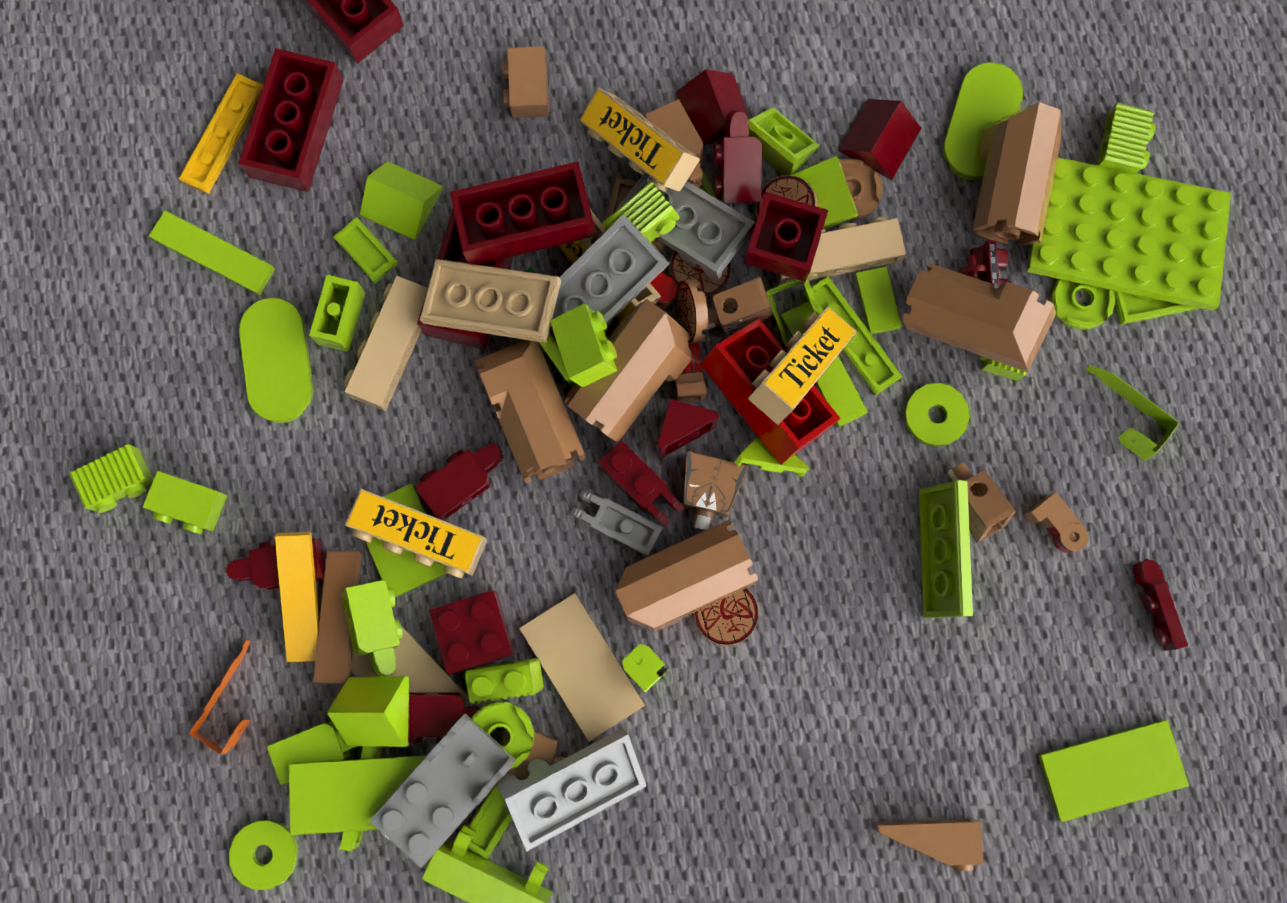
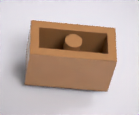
(527, 82)

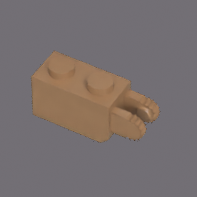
(676, 123)

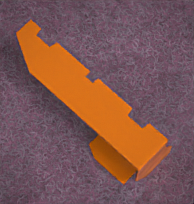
(242, 725)

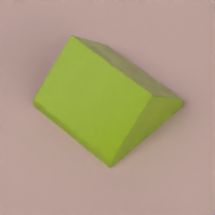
(782, 141)
(399, 199)
(373, 711)

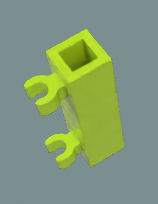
(480, 880)

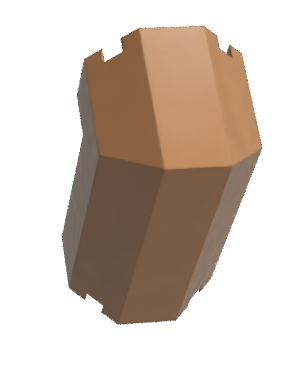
(1018, 175)
(979, 316)
(648, 352)
(530, 410)
(685, 578)

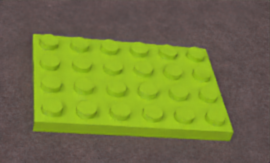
(1134, 234)

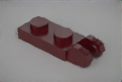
(1159, 602)

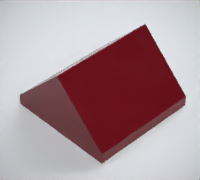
(709, 100)
(881, 136)
(683, 425)

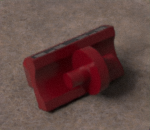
(986, 262)

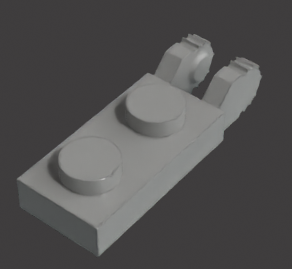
(619, 523)

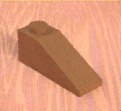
(946, 840)

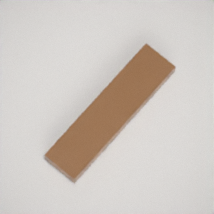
(334, 642)

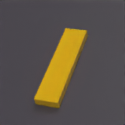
(222, 134)
(298, 595)

